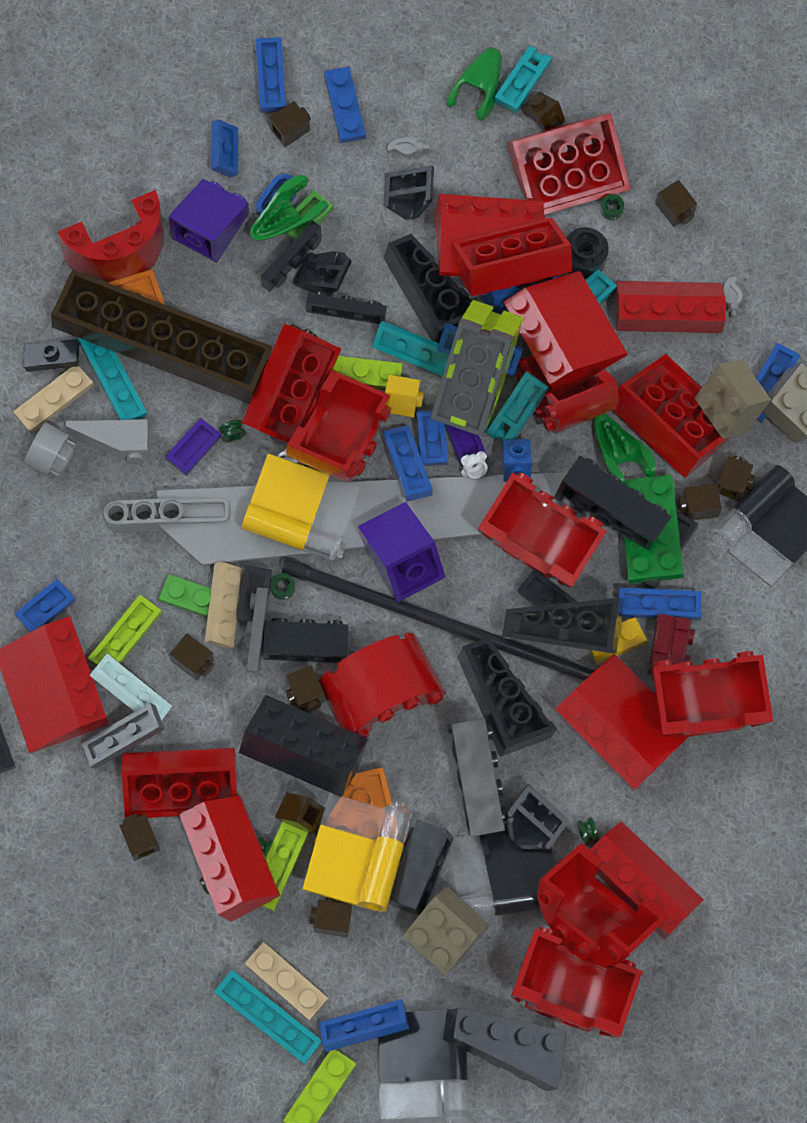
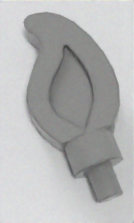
(406, 147)
(733, 296)

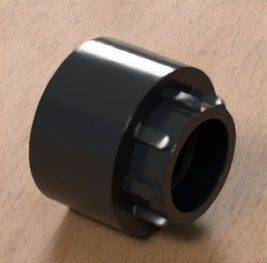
(593, 242)

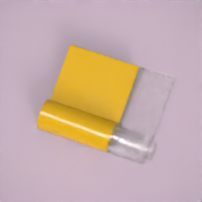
(301, 508)
(358, 852)

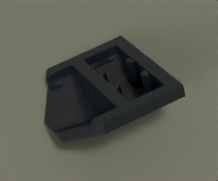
(409, 191)
(322, 272)
(534, 821)

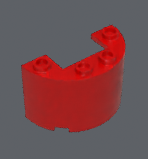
(121, 253)
(575, 406)
(341, 428)
(541, 531)
(380, 682)
(712, 695)
(591, 916)
(575, 989)

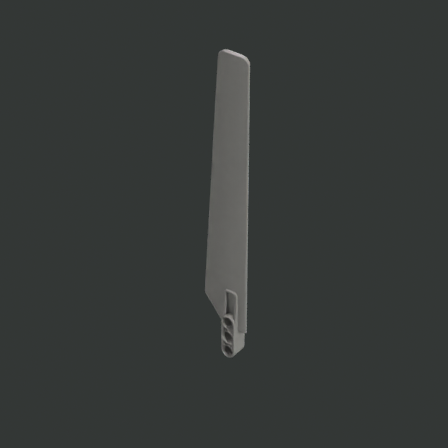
(213, 517)

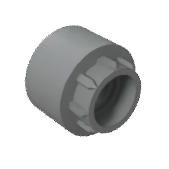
(50, 451)

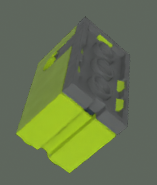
(476, 368)

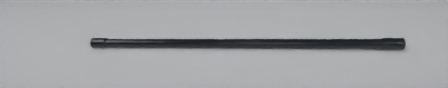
(307, 573)

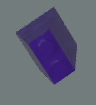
(208, 219)
(402, 551)

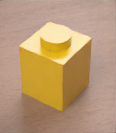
(404, 395)

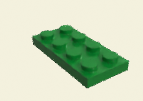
(664, 557)

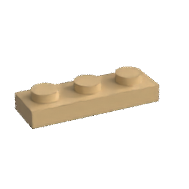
(53, 398)
(223, 605)
(286, 981)

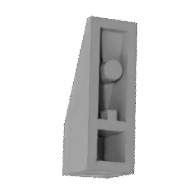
(117, 437)

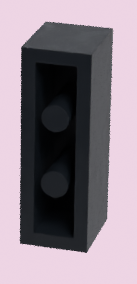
(305, 641)
(420, 866)

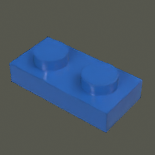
(224, 148)
(432, 440)
(45, 606)

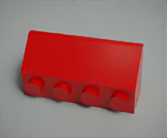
(512, 256)
(670, 307)
(290, 383)
(176, 780)
(229, 856)
(640, 873)

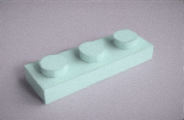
(127, 686)

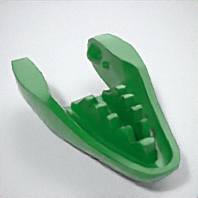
(483, 75)
(280, 214)
(620, 447)

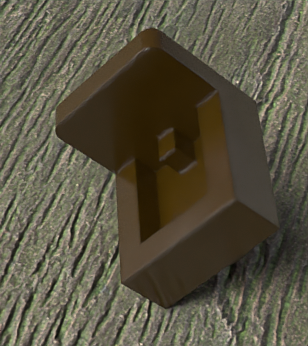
(544, 111)

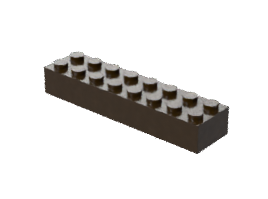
(160, 336)

